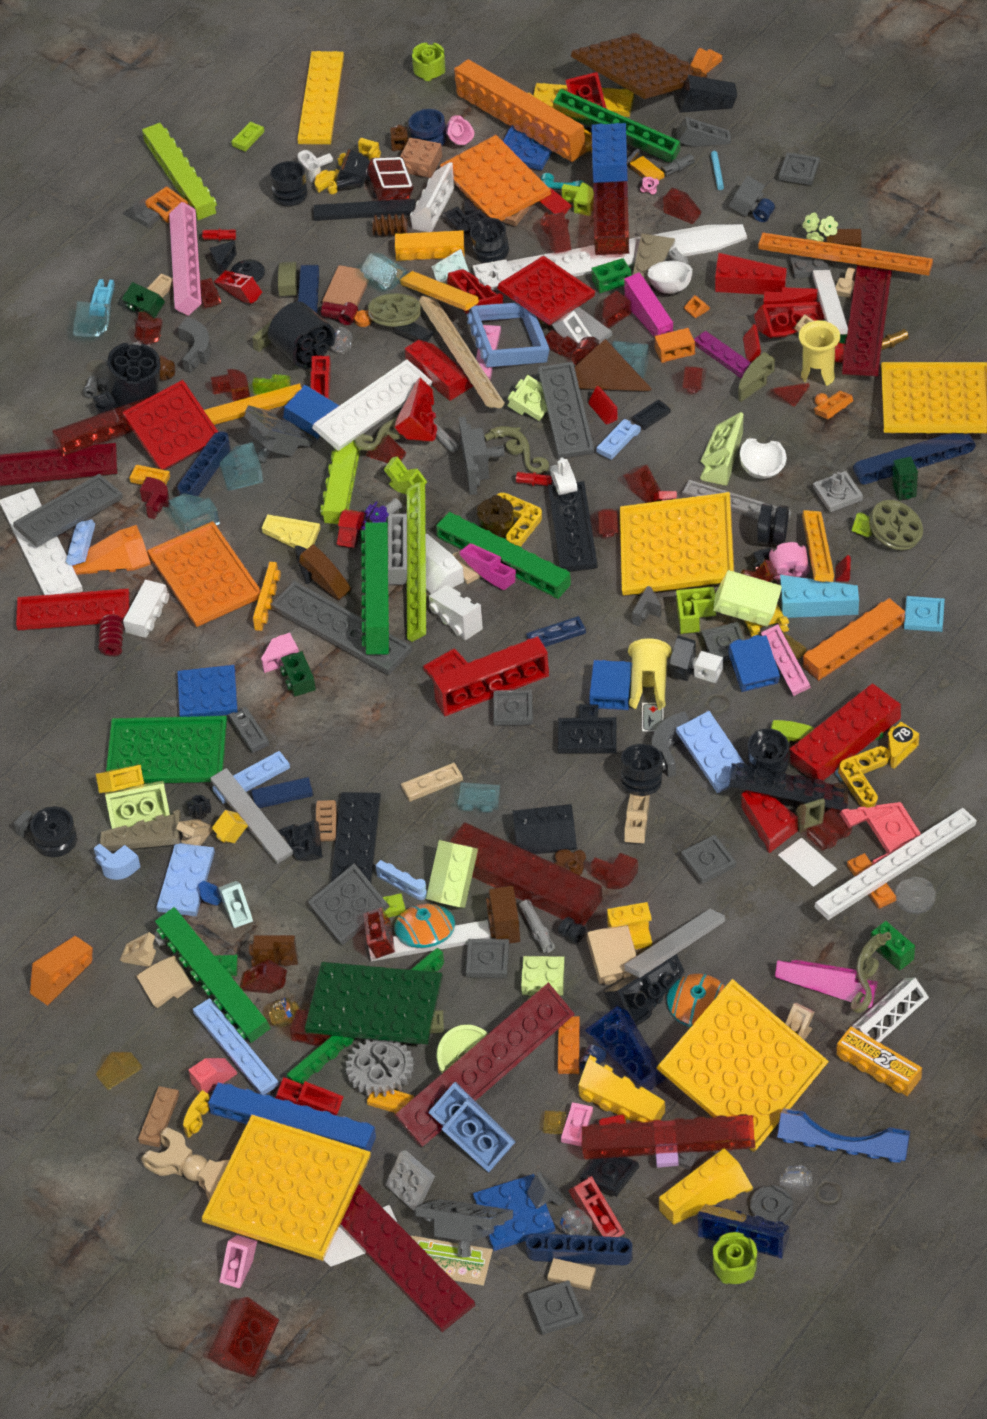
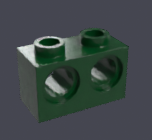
(905, 478)
(298, 674)

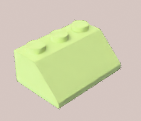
(747, 598)
(137, 804)
(451, 874)

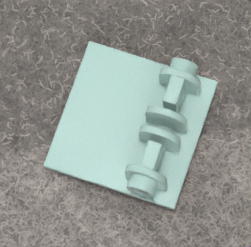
(451, 263)

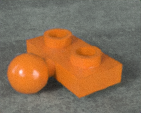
(830, 406)

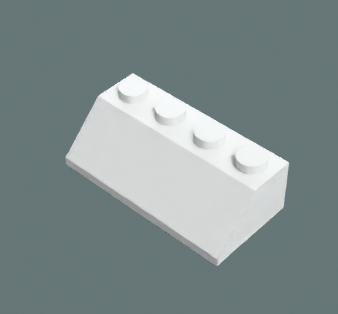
(433, 199)

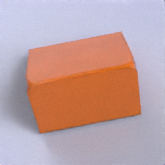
(696, 307)

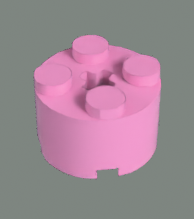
(789, 560)

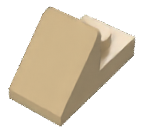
(194, 831)
(139, 951)
(799, 1020)

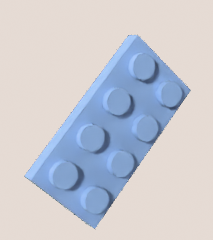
(710, 749)
(186, 870)

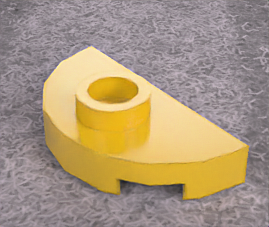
(323, 178)

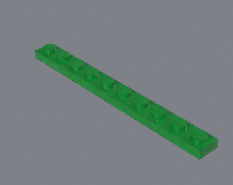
(332, 1047)

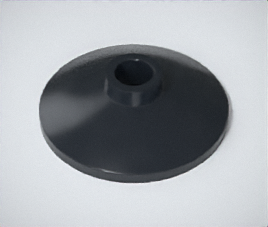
(250, 268)

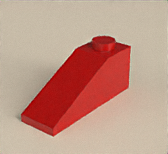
(239, 286)
(592, 1202)

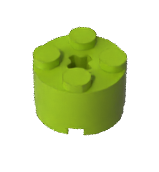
(428, 61)
(735, 1258)

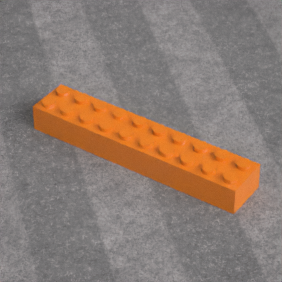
(520, 110)

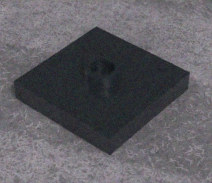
(611, 1173)

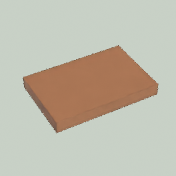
(346, 286)

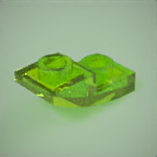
(263, 385)

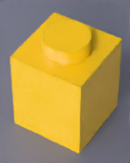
(229, 826)

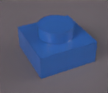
(209, 893)

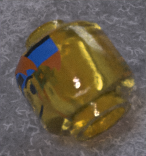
(283, 1012)

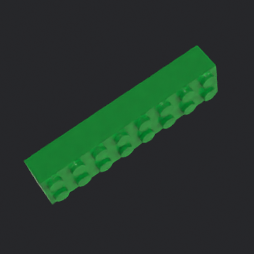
(375, 588)

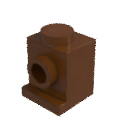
(398, 133)

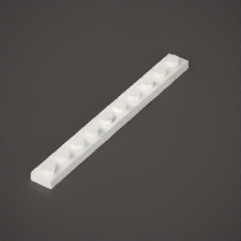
(895, 864)

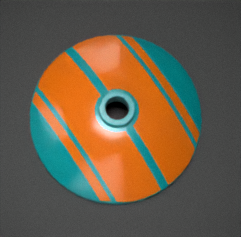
(424, 925)
(686, 1004)

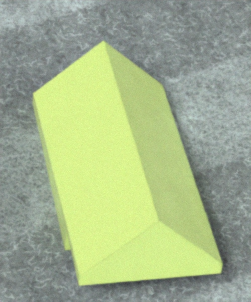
(722, 450)

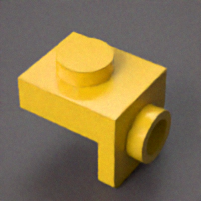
(369, 148)

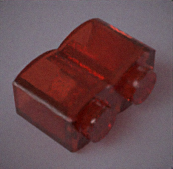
(827, 833)

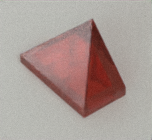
(791, 393)

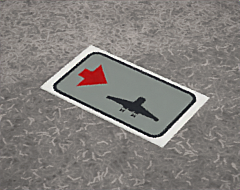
(651, 716)

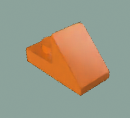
(706, 60)

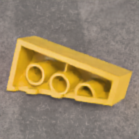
(618, 1094)
(709, 1184)

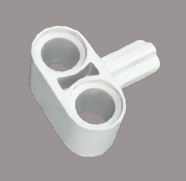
(312, 164)
(563, 477)

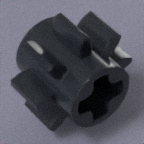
(199, 807)

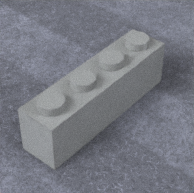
(397, 549)

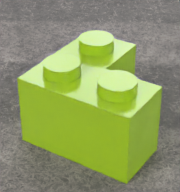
(692, 605)

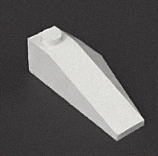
(441, 567)

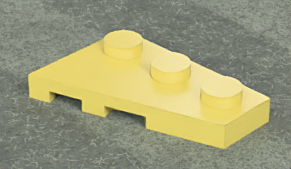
(291, 531)

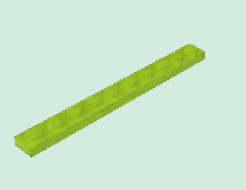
(416, 562)

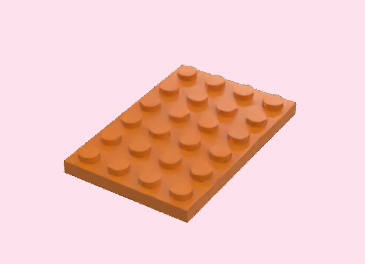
(496, 179)
(204, 574)

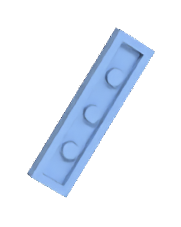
(259, 773)

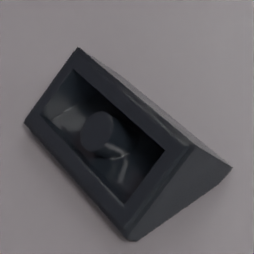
(414, 332)

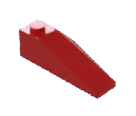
(588, 88)
(781, 319)
(416, 416)

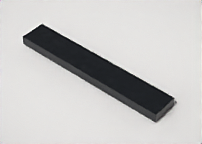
(363, 209)

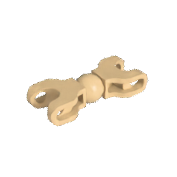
(180, 1161)

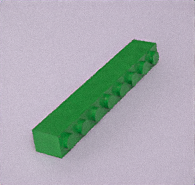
(636, 133)
(528, 566)
(212, 974)

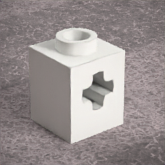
(708, 666)

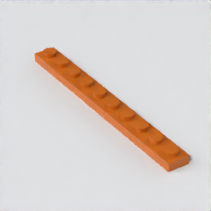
(846, 254)

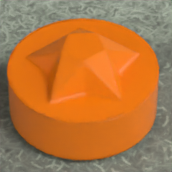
(362, 318)

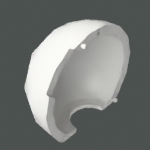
(670, 276)
(762, 460)

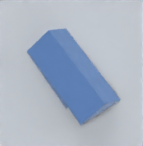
(471, 1127)

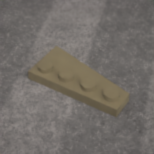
(651, 251)
(144, 834)

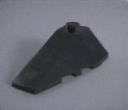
(642, 994)

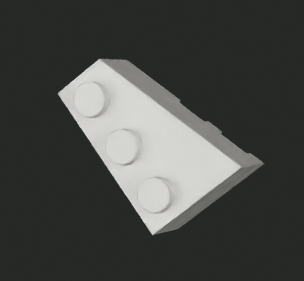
(456, 611)

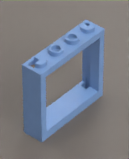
(513, 356)

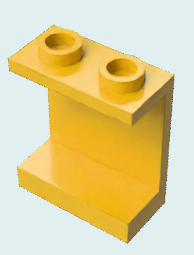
(637, 918)

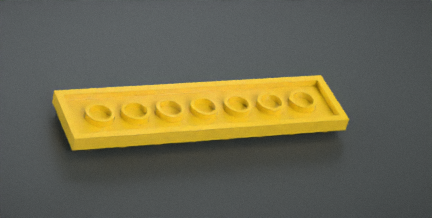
(321, 97)

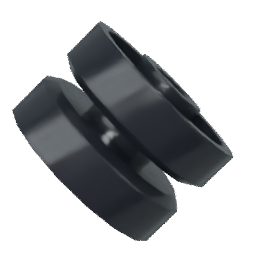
(773, 524)
(53, 831)

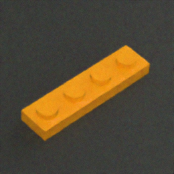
(265, 599)

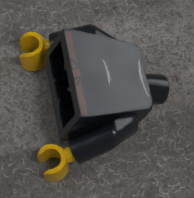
(352, 171)

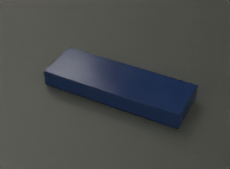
(559, 631)
(282, 792)

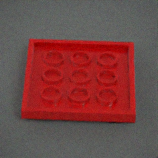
(546, 290)
(170, 425)

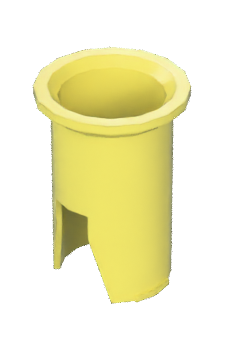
(819, 349)
(648, 669)

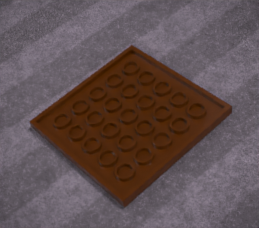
(637, 65)

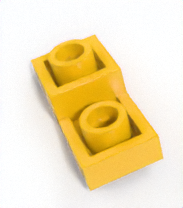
(193, 1119)

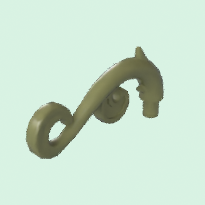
(383, 431)
(513, 448)
(864, 973)

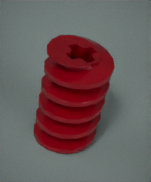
(111, 635)

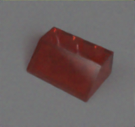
(243, 1337)

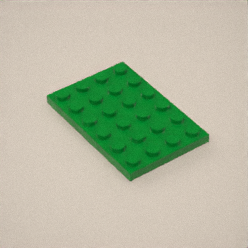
(169, 747)

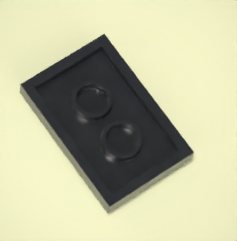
(587, 735)

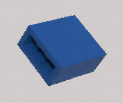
(307, 409)
(753, 663)
(611, 684)

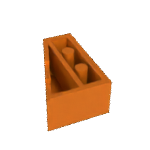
(59, 968)

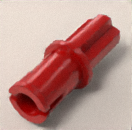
(220, 234)
(533, 478)

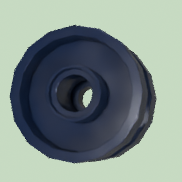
(428, 126)

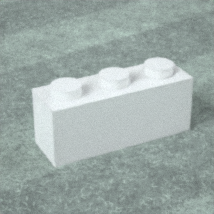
(146, 608)

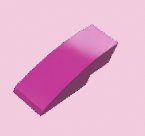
(488, 566)

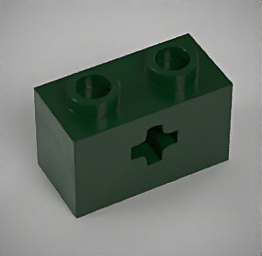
(143, 299)

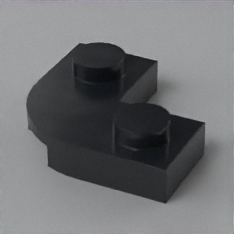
(460, 221)

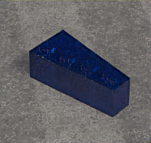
(626, 1045)

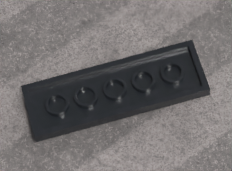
(573, 529)
(787, 786)
(356, 833)

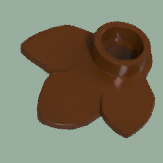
(571, 861)

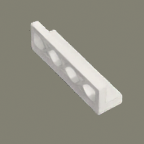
(888, 1003)

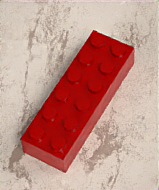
(498, 671)
(845, 733)

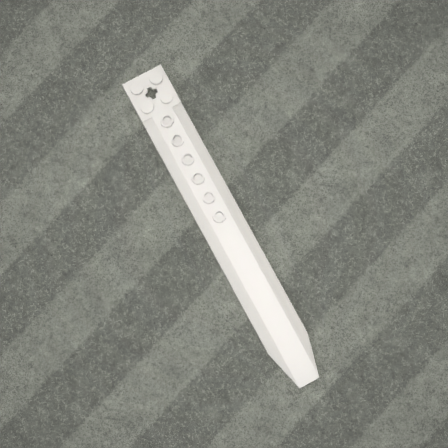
(581, 260)

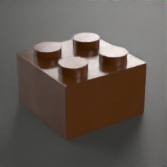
(503, 914)

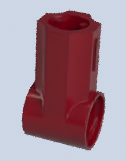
(344, 313)

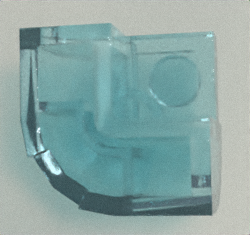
(91, 319)

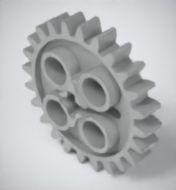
(394, 1059)

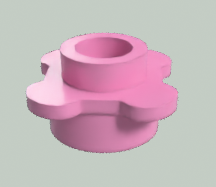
(649, 181)

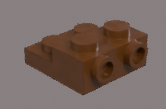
(277, 948)

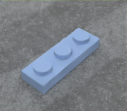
(80, 542)

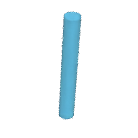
(717, 171)

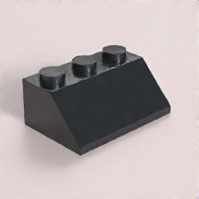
(545, 829)

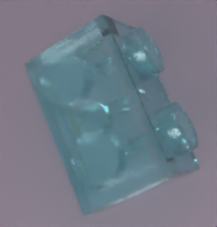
(479, 796)

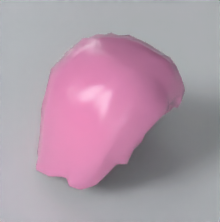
(459, 130)

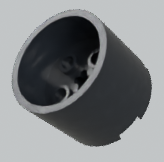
(300, 334)
(132, 373)

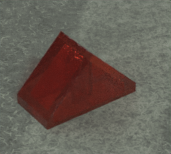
(386, 450)

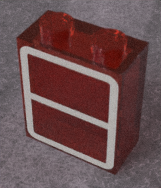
(390, 178)

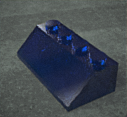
(767, 1235)

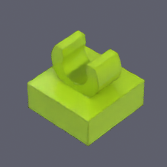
(861, 525)

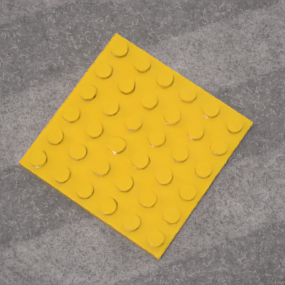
(934, 397)
(676, 543)
(742, 1061)
(286, 1187)

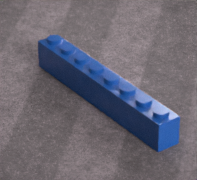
(240, 1104)

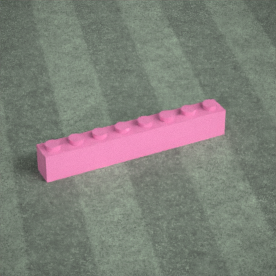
(185, 259)

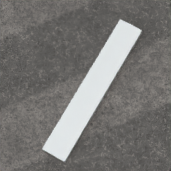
(829, 299)
(460, 937)

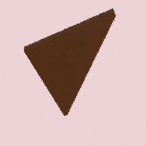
(608, 370)

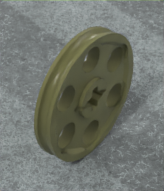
(395, 307)
(895, 525)

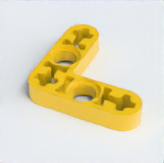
(524, 518)
(858, 771)

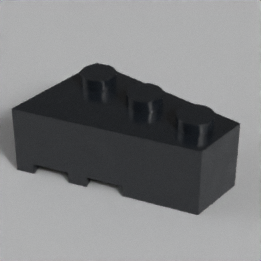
(706, 94)

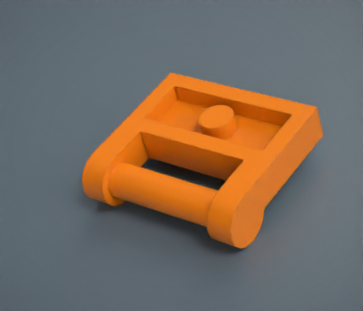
(168, 199)

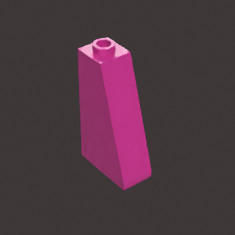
(647, 306)

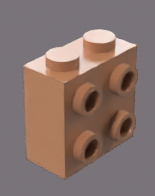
(422, 157)

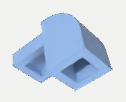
(117, 865)

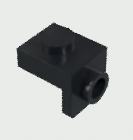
(759, 557)

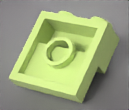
(528, 398)
(541, 970)

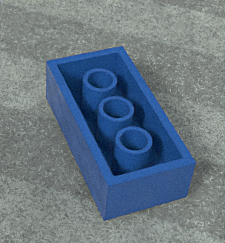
(609, 152)

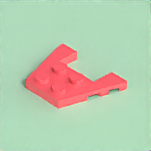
(888, 822)

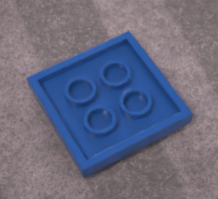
(527, 149)
(207, 691)
(526, 1217)

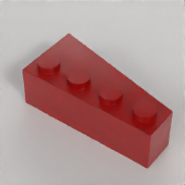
(747, 276)

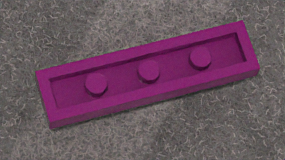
(722, 353)

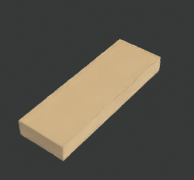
(432, 782)

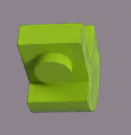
(581, 197)
(401, 477)

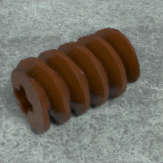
(390, 225)

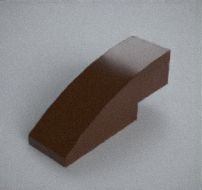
(324, 572)

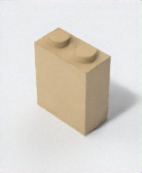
(610, 951)

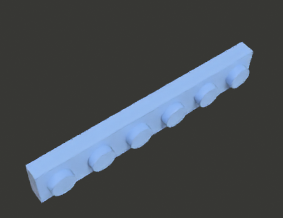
(235, 1047)

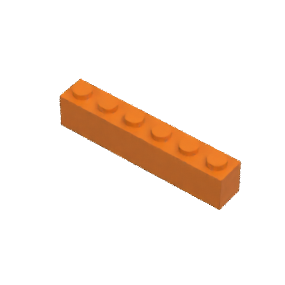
(853, 639)

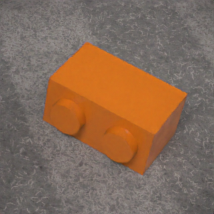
(674, 345)

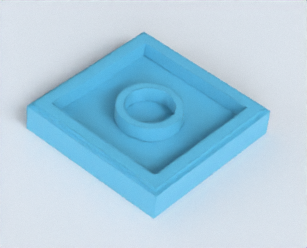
(924, 613)

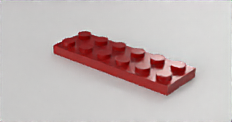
(70, 608)

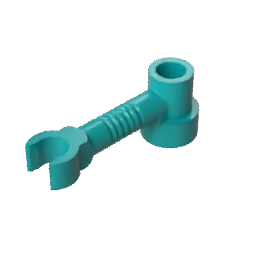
(548, 180)

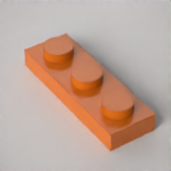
(881, 896)
(569, 1046)

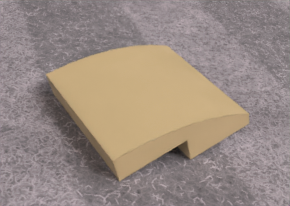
(164, 981)

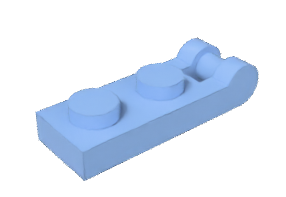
(618, 439)
(401, 880)

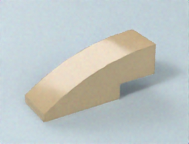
(637, 818)

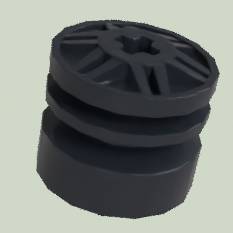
(288, 183)
(489, 240)
(768, 750)
(641, 769)

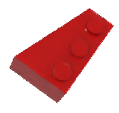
(469, 283)
(770, 818)

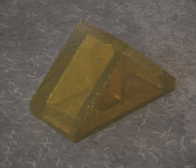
(117, 1068)

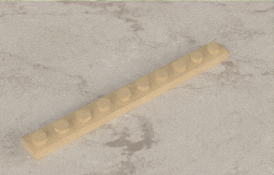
(461, 352)

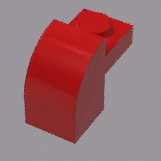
(350, 524)

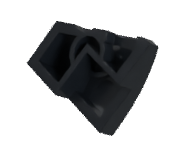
(304, 840)

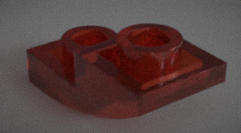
(209, 293)
(560, 345)

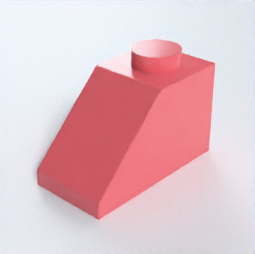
(209, 1072)

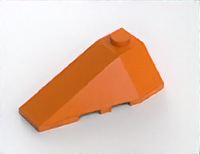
(118, 551)

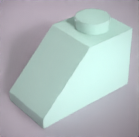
(235, 904)

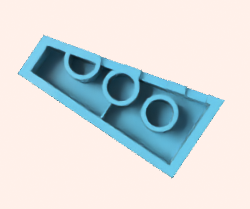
(814, 598)

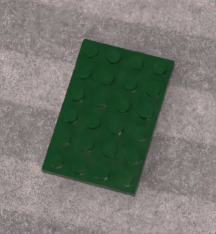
(374, 1003)

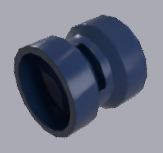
(763, 210)
(594, 1051)

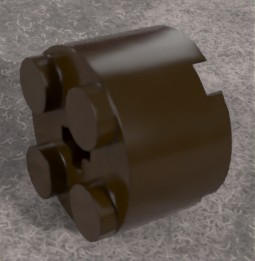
(496, 515)

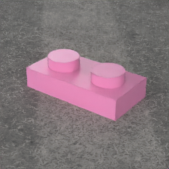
(578, 1116)

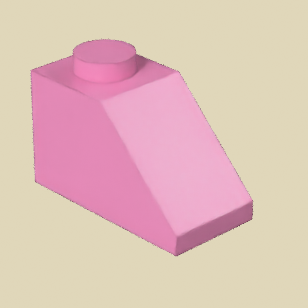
(278, 647)
(237, 1260)

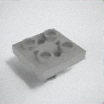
(835, 487)
(414, 1178)

